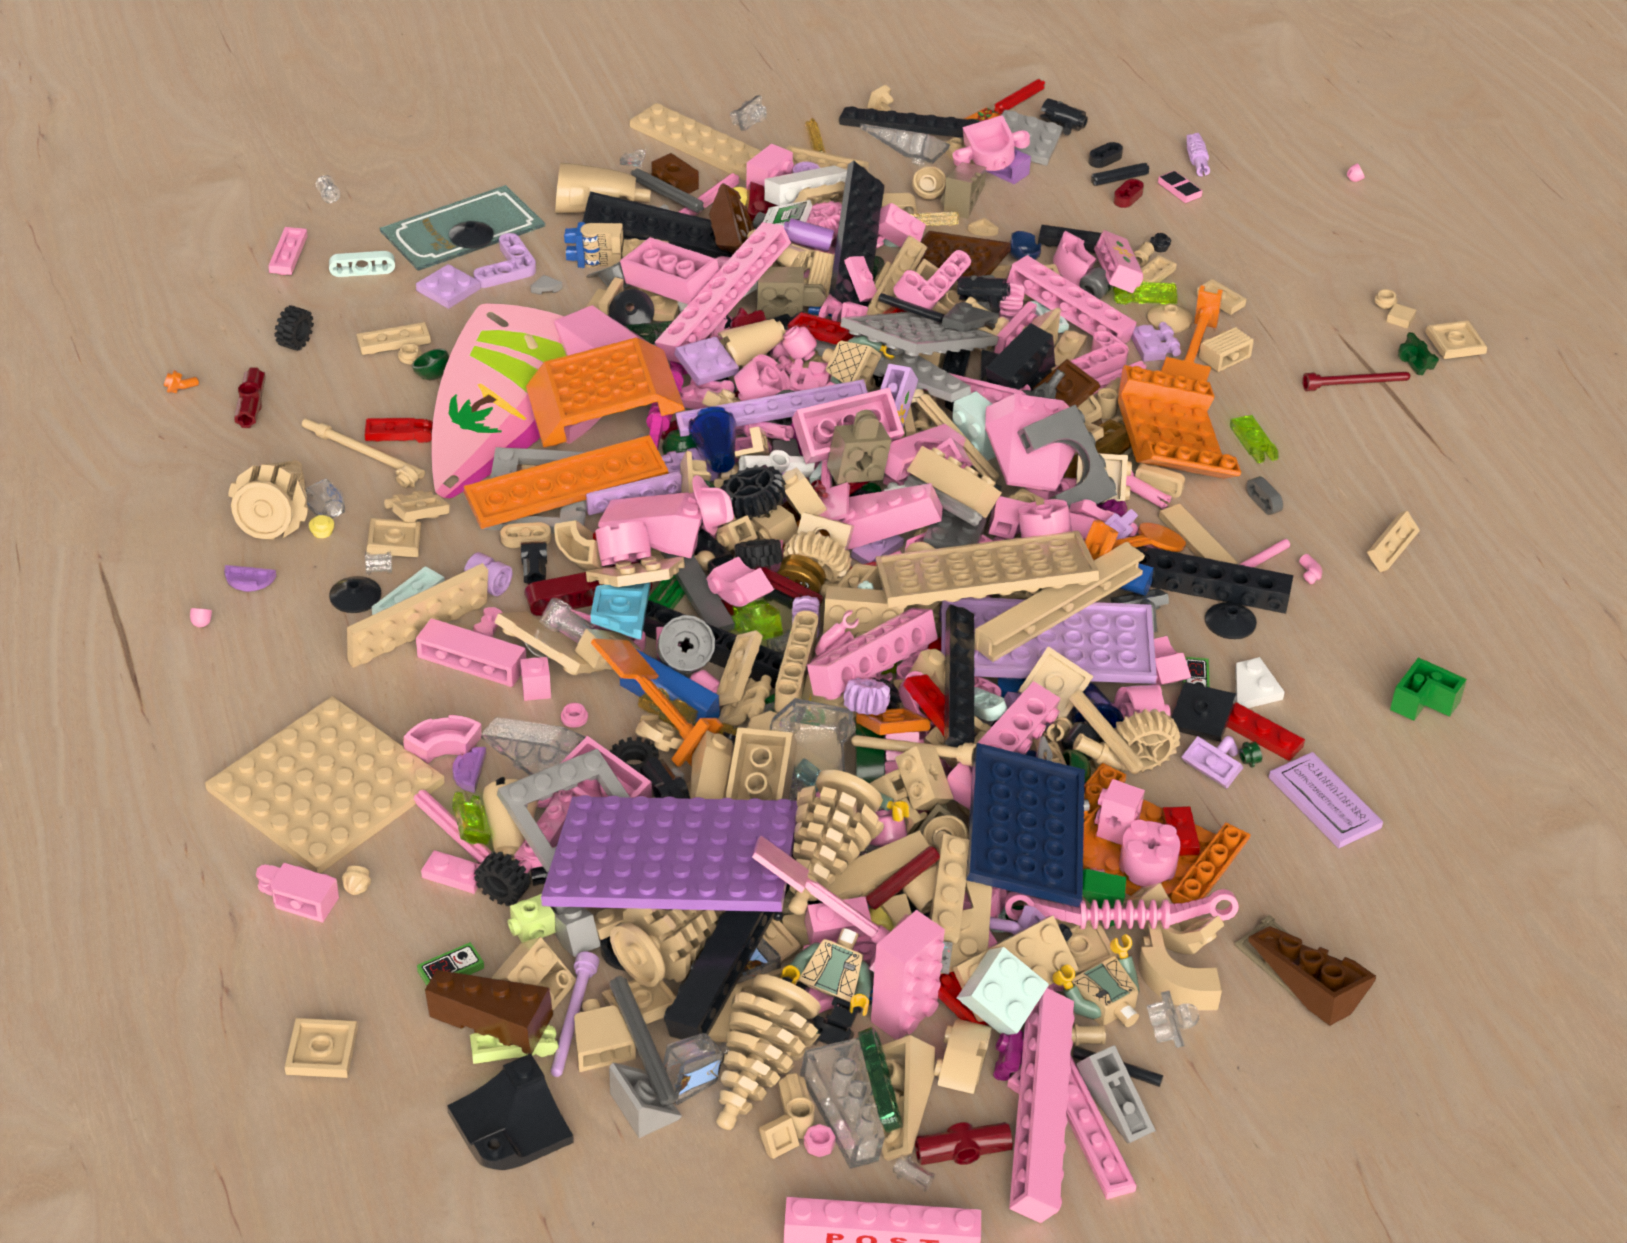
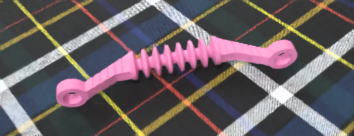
(1167, 913)

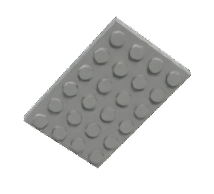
(916, 333)

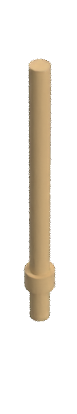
(325, 432)

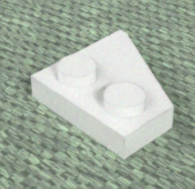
(1256, 684)

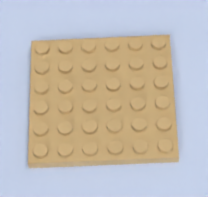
(324, 784)

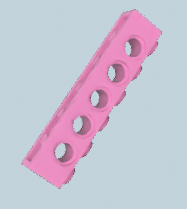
(1075, 303)
(872, 652)
(1012, 732)

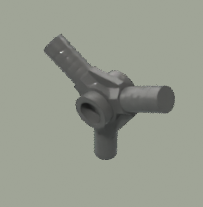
(1048, 389)

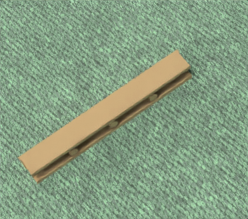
(1056, 604)

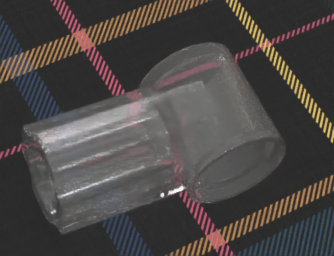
(560, 618)

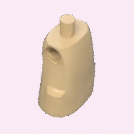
(578, 180)

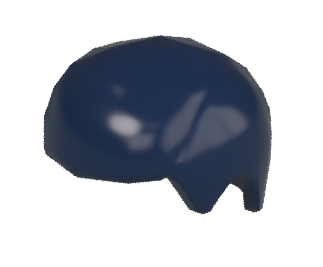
(1024, 244)

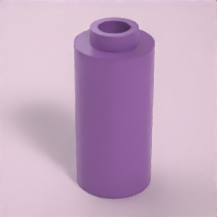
(809, 234)

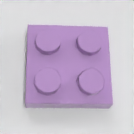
(448, 286)
(706, 361)

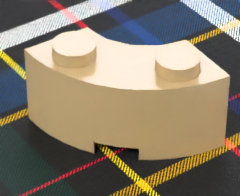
(578, 545)
(963, 1056)

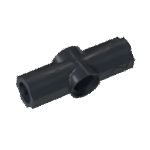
(663, 780)

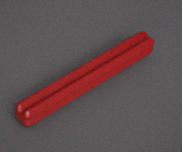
(1019, 96)

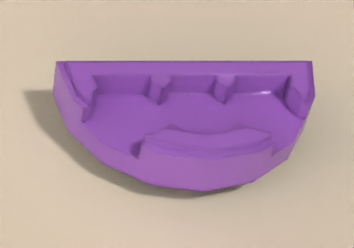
(248, 578)
(468, 768)

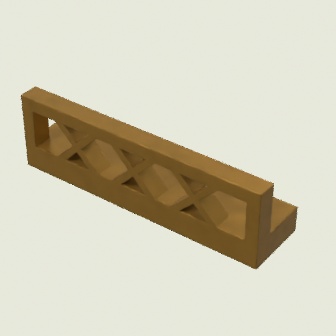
(1111, 443)

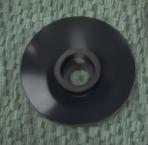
(471, 234)
(642, 312)
(355, 594)
(1230, 620)

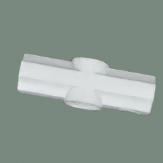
(780, 461)

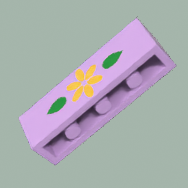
(902, 384)

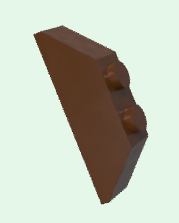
(729, 219)

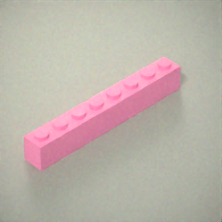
(1042, 1108)

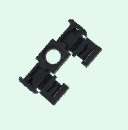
(838, 1022)

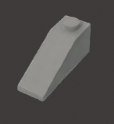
(1115, 1093)

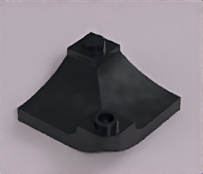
(512, 1117)

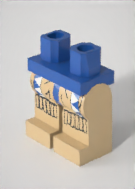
(595, 244)

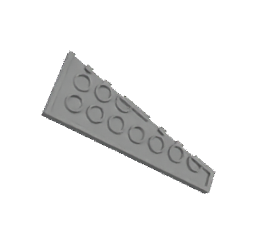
(929, 376)

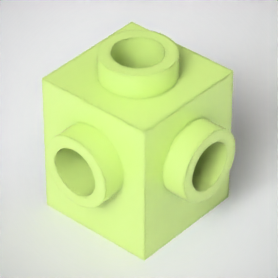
(531, 919)

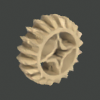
(824, 551)
(1150, 736)

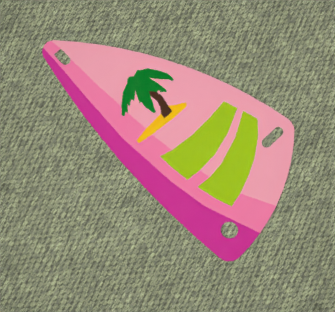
(485, 392)

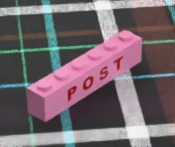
(868, 1222)

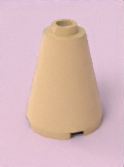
(751, 340)
(504, 832)

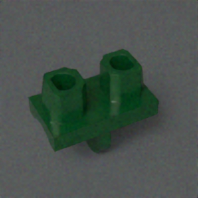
(1417, 354)

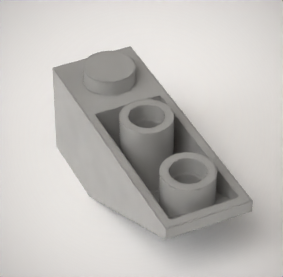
(575, 929)

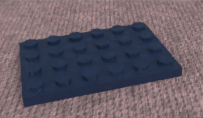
(1026, 825)

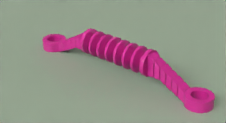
(654, 419)

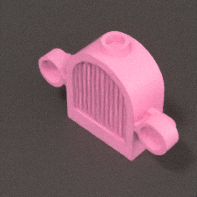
(990, 144)

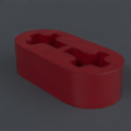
(1128, 193)

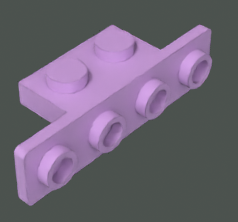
(660, 485)

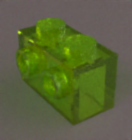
(760, 617)

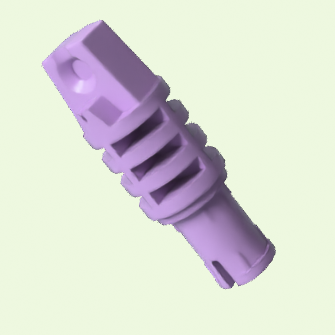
(1198, 153)

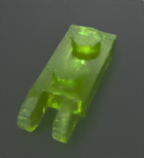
(1148, 293)
(1253, 438)
(471, 819)

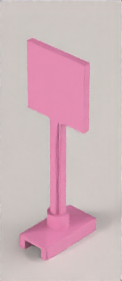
(838, 496)
(797, 877)

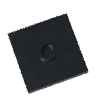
(1203, 711)

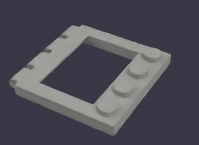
(506, 462)
(543, 785)

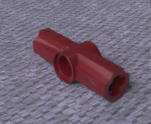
(250, 397)
(963, 1143)

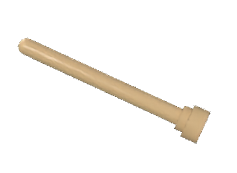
(962, 753)

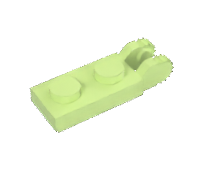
(490, 1049)

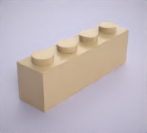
(955, 481)
(877, 866)

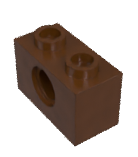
(676, 173)

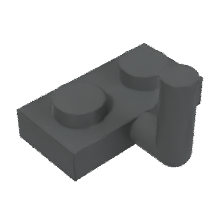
(1154, 598)

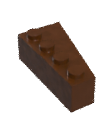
(490, 1006)

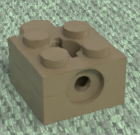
(787, 283)
(859, 450)

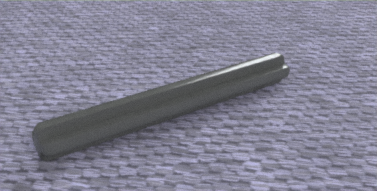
(668, 190)
(643, 1041)

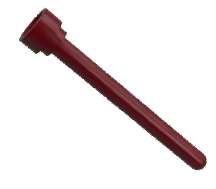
(1312, 381)

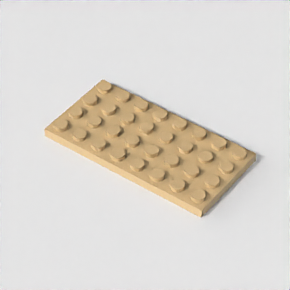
(985, 569)

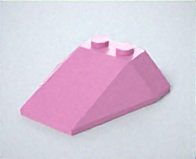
(590, 330)
(1035, 470)
(669, 519)

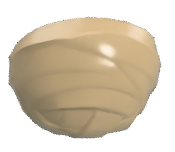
(929, 182)
(944, 824)

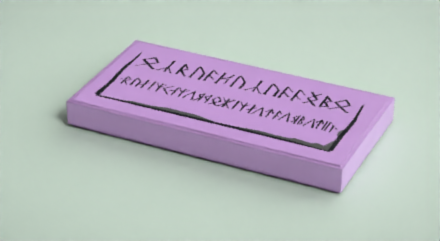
(1325, 800)

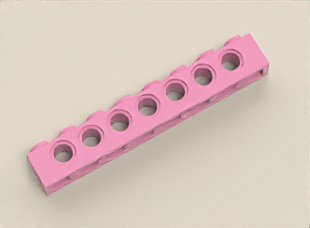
(725, 289)

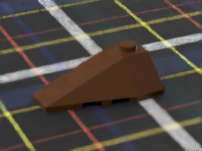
(1321, 982)

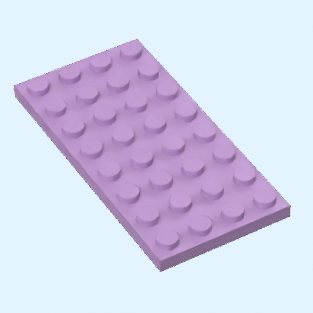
(1103, 639)

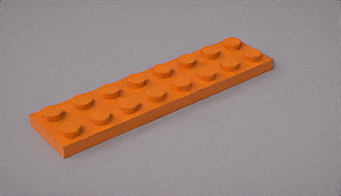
(562, 481)

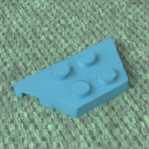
(621, 608)

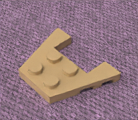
(974, 921)

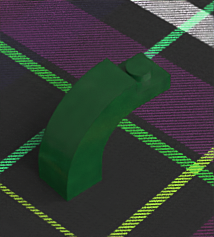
(868, 761)

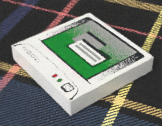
(783, 213)

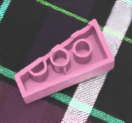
(892, 513)

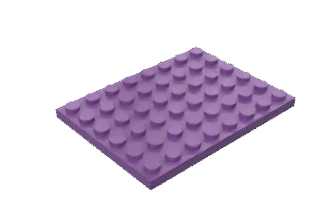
(669, 854)

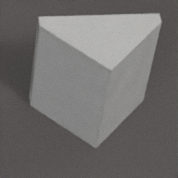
(638, 1100)

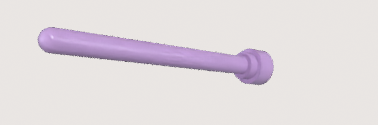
(585, 967)

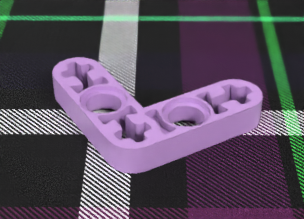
(510, 246)

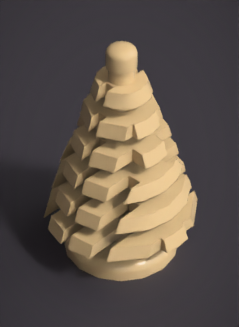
(270, 499)
(832, 828)
(661, 942)
(763, 1041)

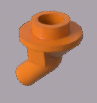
(174, 382)

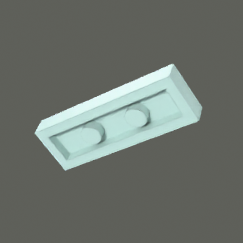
(417, 583)

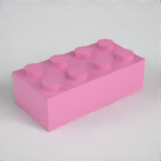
(668, 270)
(817, 423)
(907, 975)

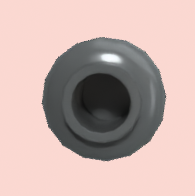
(1095, 282)

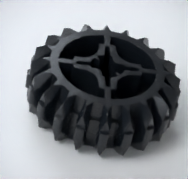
(755, 491)

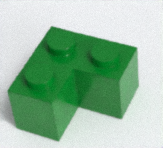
(1427, 686)

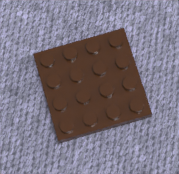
(984, 253)

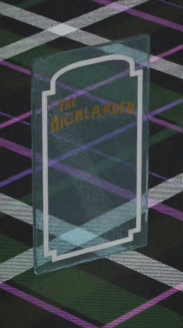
(426, 238)

